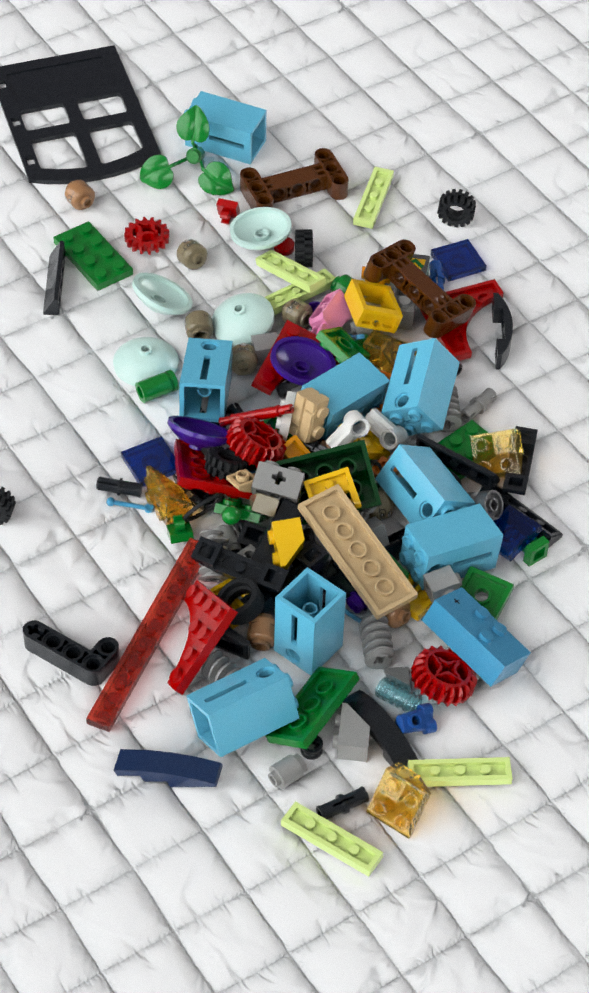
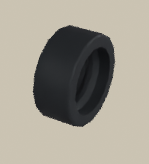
(253, 606)

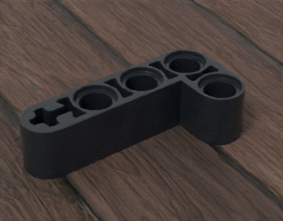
(88, 666)

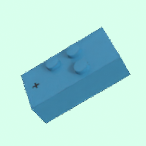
(476, 636)

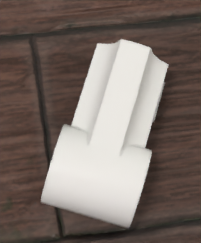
(384, 428)
(346, 432)

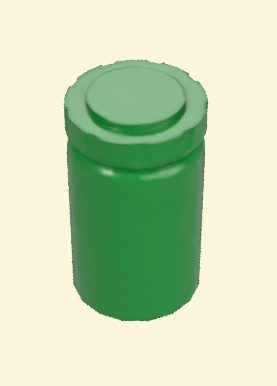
(157, 386)

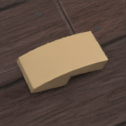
(242, 480)

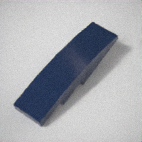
(175, 768)

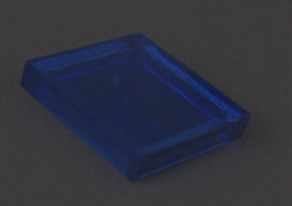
(458, 260)
(149, 453)
(517, 532)

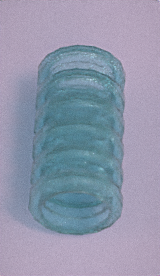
(397, 695)

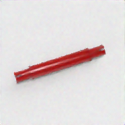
(260, 414)

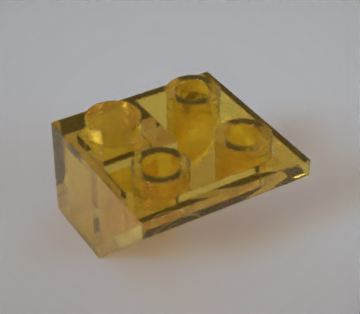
(383, 349)
(498, 451)
(165, 496)
(399, 799)

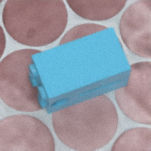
(235, 127)
(204, 374)
(350, 386)
(420, 386)
(426, 486)
(453, 539)
(305, 630)
(243, 706)

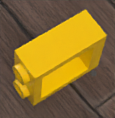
(364, 315)

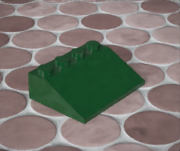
(325, 461)

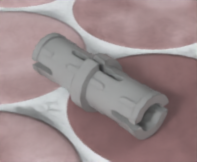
(478, 405)

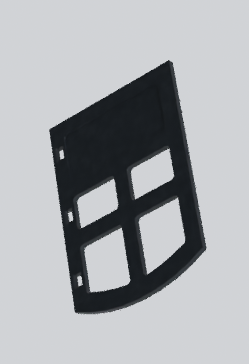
(66, 83)

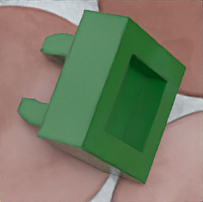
(180, 530)
(535, 550)

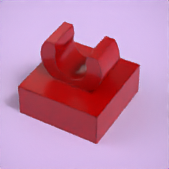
(227, 209)

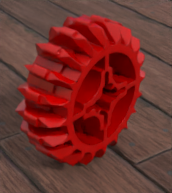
(255, 441)
(443, 676)

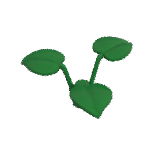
(194, 127)

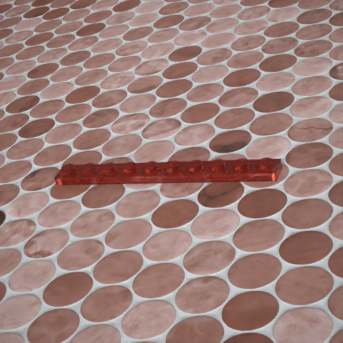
(145, 641)

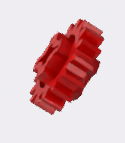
(146, 235)

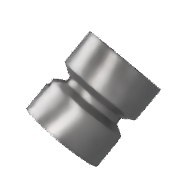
(490, 501)

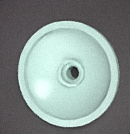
(260, 228)
(161, 294)
(242, 317)
(144, 358)

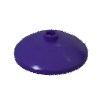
(300, 359)
(198, 432)

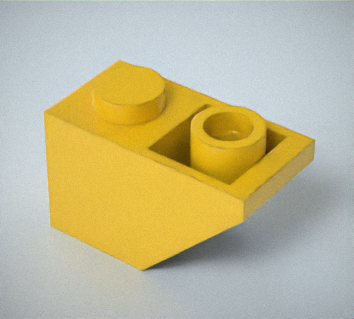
(287, 540)

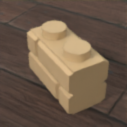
(309, 415)

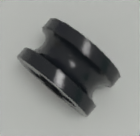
(316, 752)

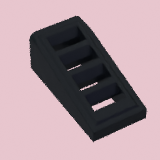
(234, 644)

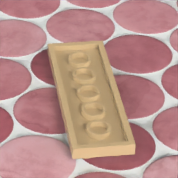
(357, 551)

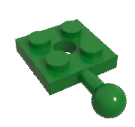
(341, 343)
(234, 510)
(496, 588)

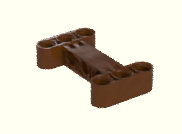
(322, 175)
(396, 265)

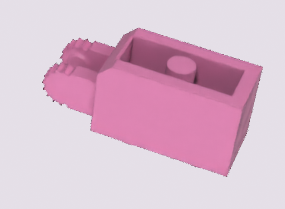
(330, 313)

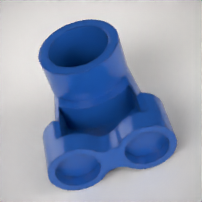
(417, 720)

